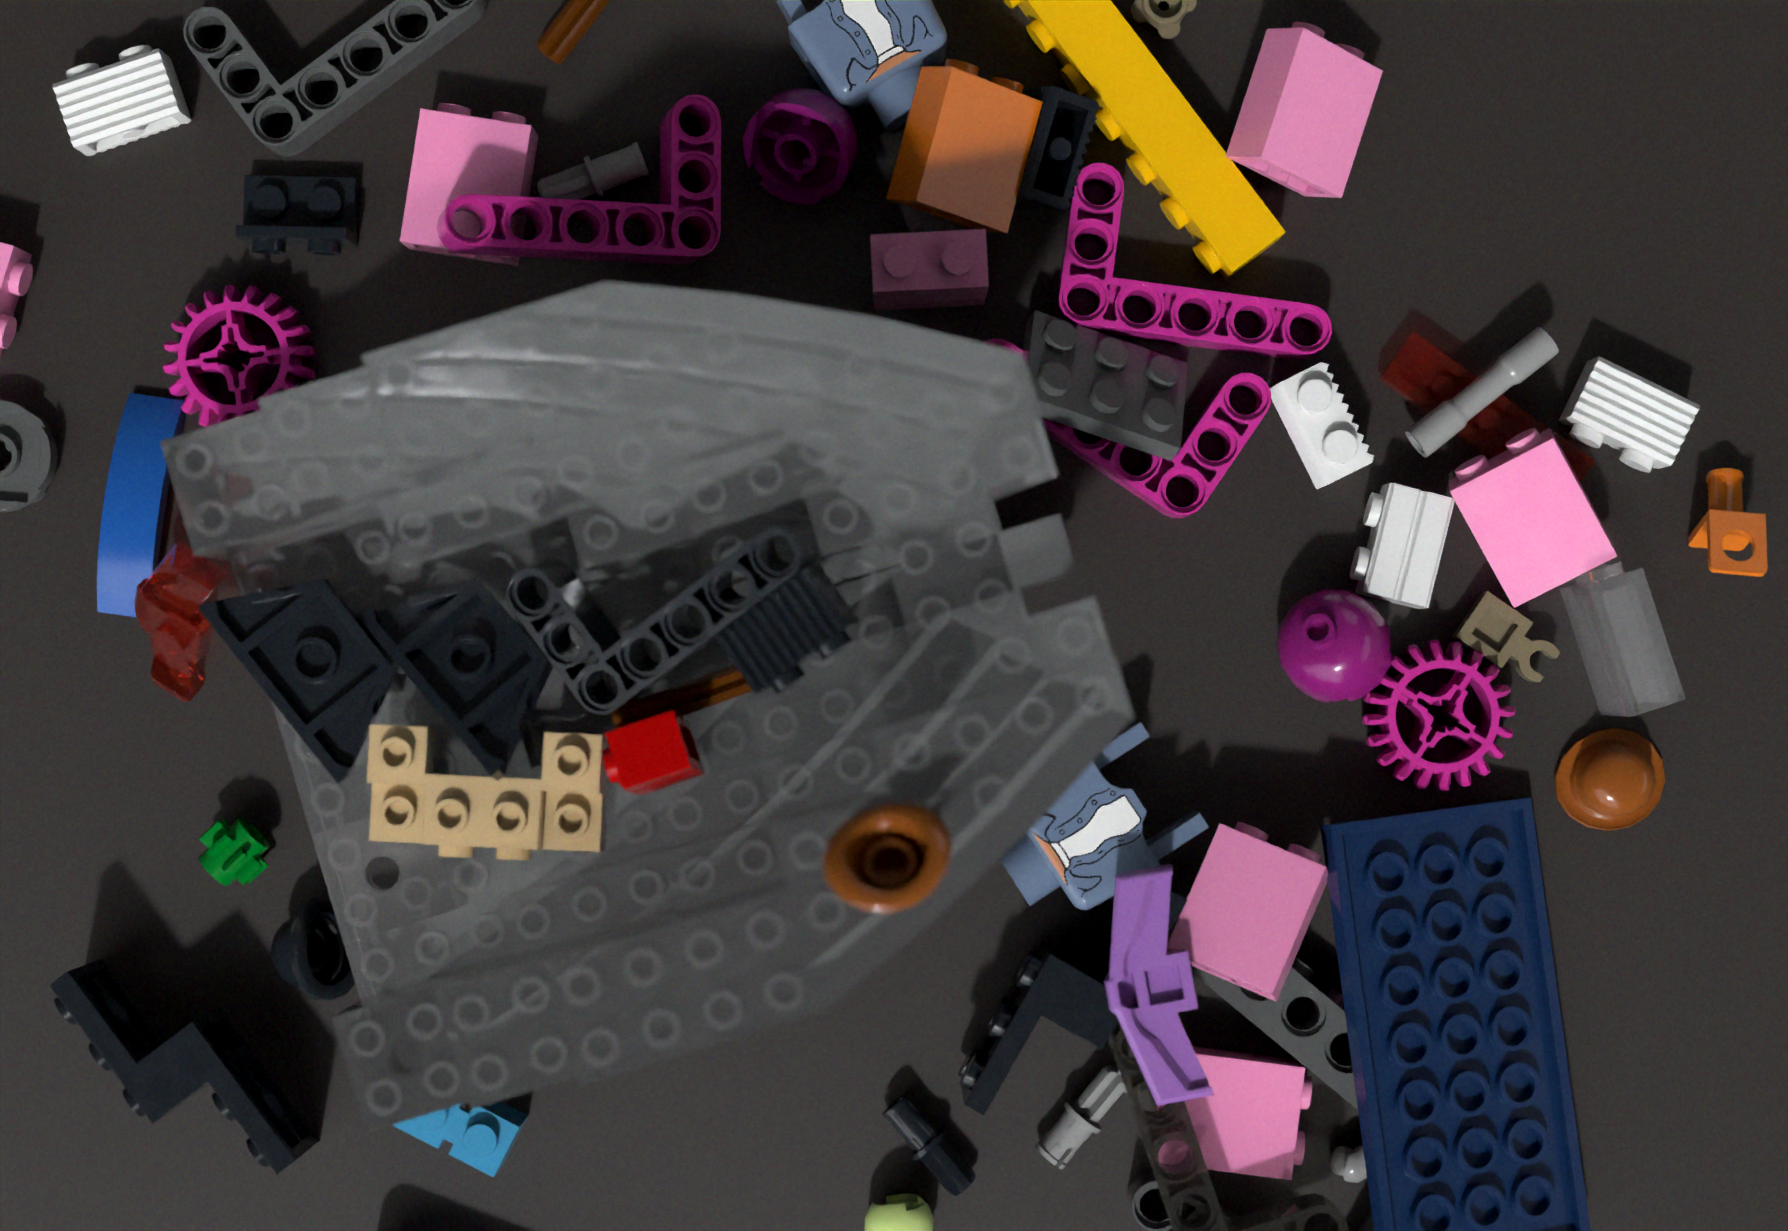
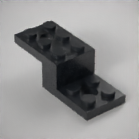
(1047, 987)
(170, 1073)

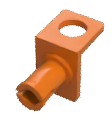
(1729, 527)

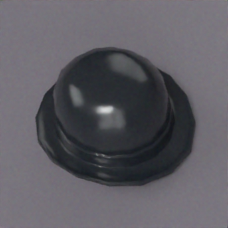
(312, 952)

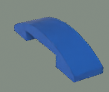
(135, 500)

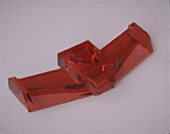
(169, 613)

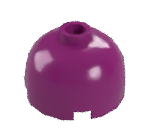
(801, 145)
(1334, 645)

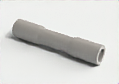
(1509, 370)

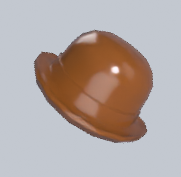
(1610, 779)
(888, 856)

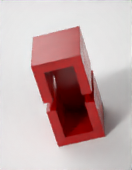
(652, 754)

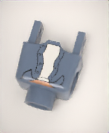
(868, 50)
(1093, 836)

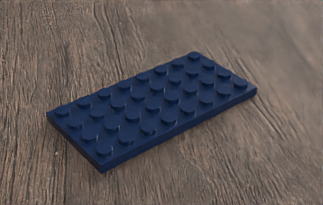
(1455, 1021)

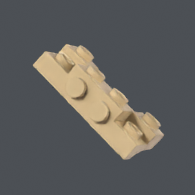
(477, 811)

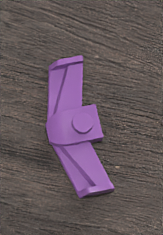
(1152, 985)

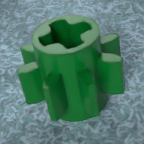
(233, 851)

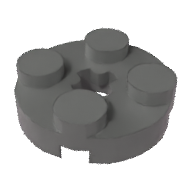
(33, 457)

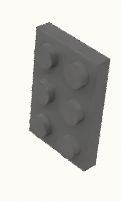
(1106, 385)

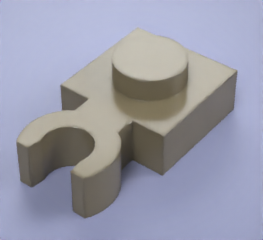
(1500, 635)

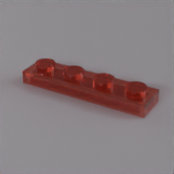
(1430, 377)

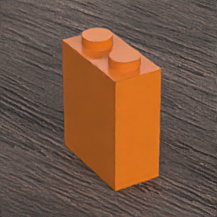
(965, 147)

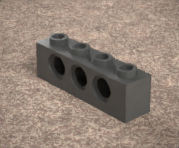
(1304, 1041)

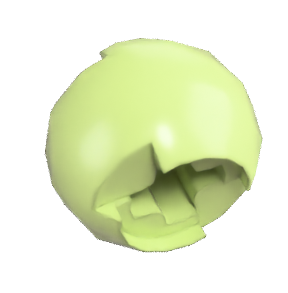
(900, 1213)

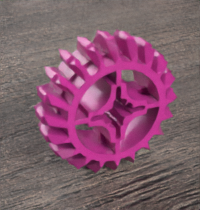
(235, 336)
(1422, 736)

